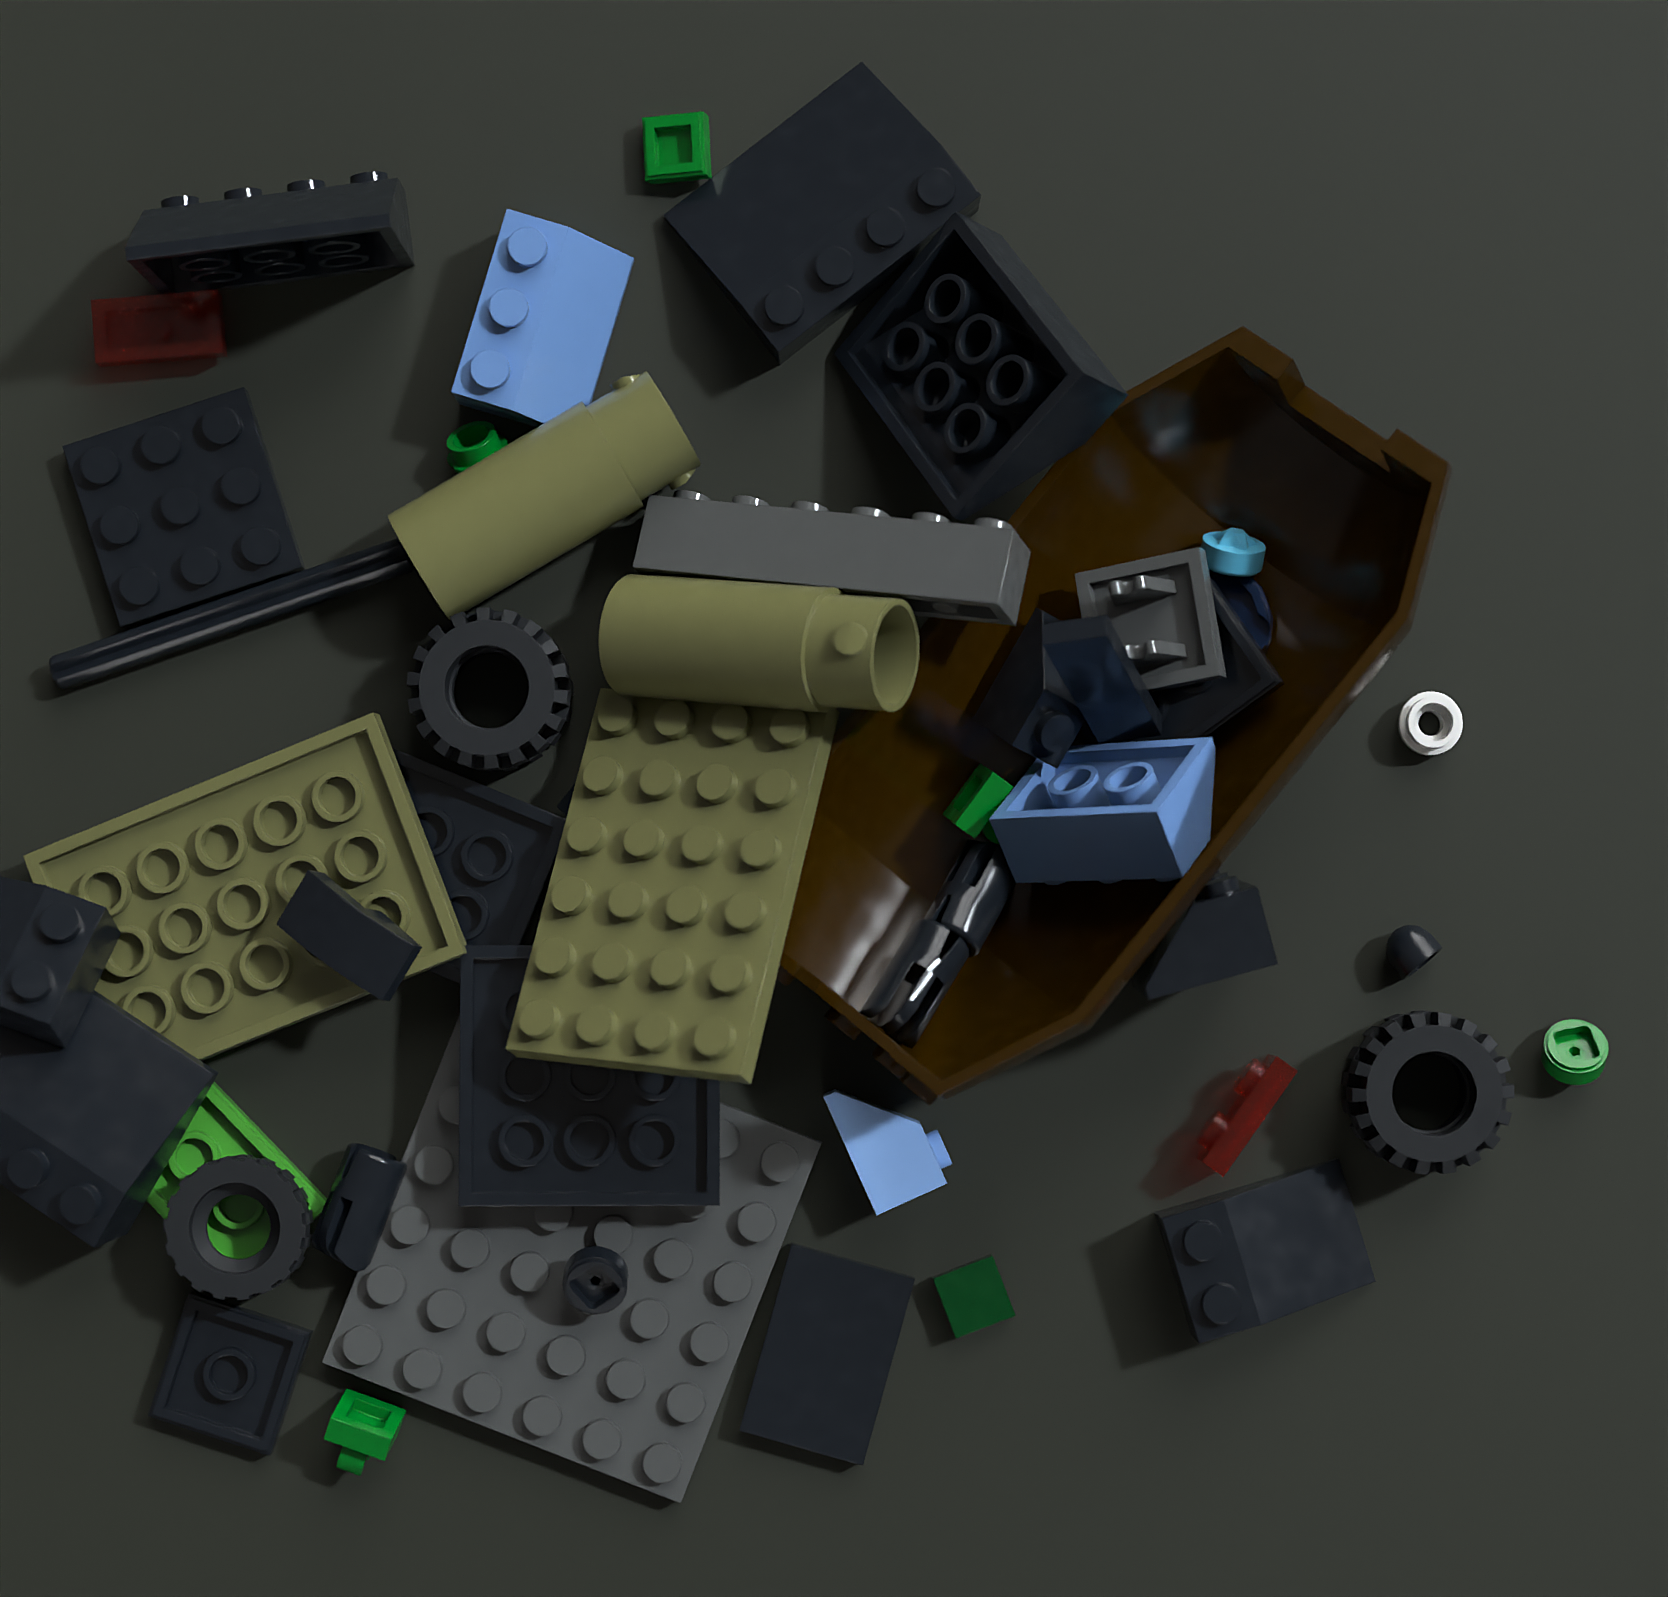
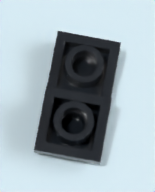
(347, 936)

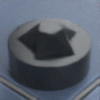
(595, 1280)

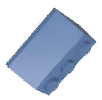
(541, 321)
(1110, 813)

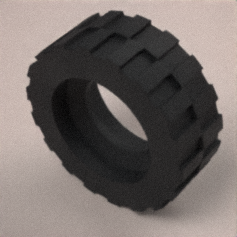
(189, 1237)

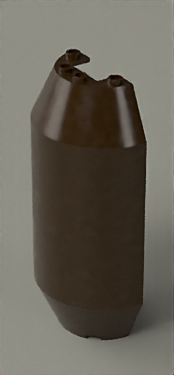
(1183, 456)

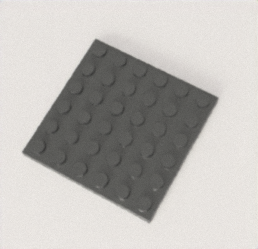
(476, 1317)

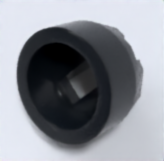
(1411, 949)

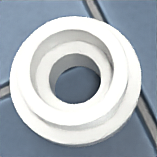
(1449, 718)

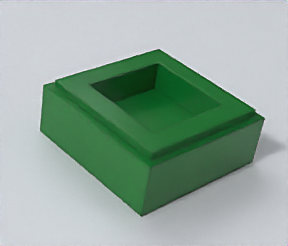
(676, 147)

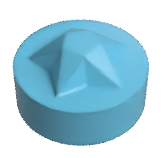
(1233, 552)

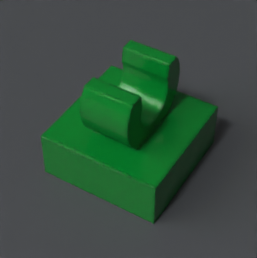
(978, 802)
(363, 1429)

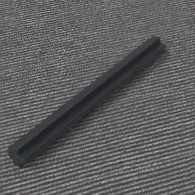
(230, 614)

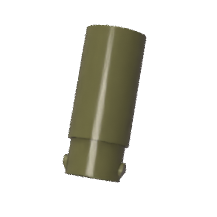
(544, 493)
(757, 644)

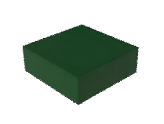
(973, 1296)

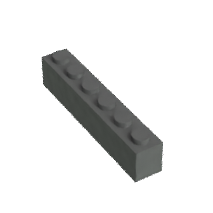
(925, 560)

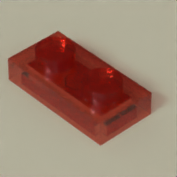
(158, 328)
(1228, 1134)

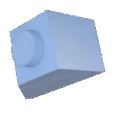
(888, 1150)

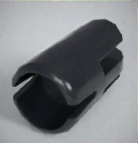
(973, 894)
(916, 981)
(358, 1205)

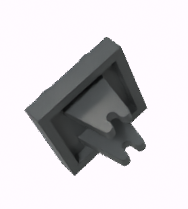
(1161, 615)

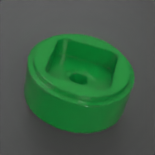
(1574, 1052)

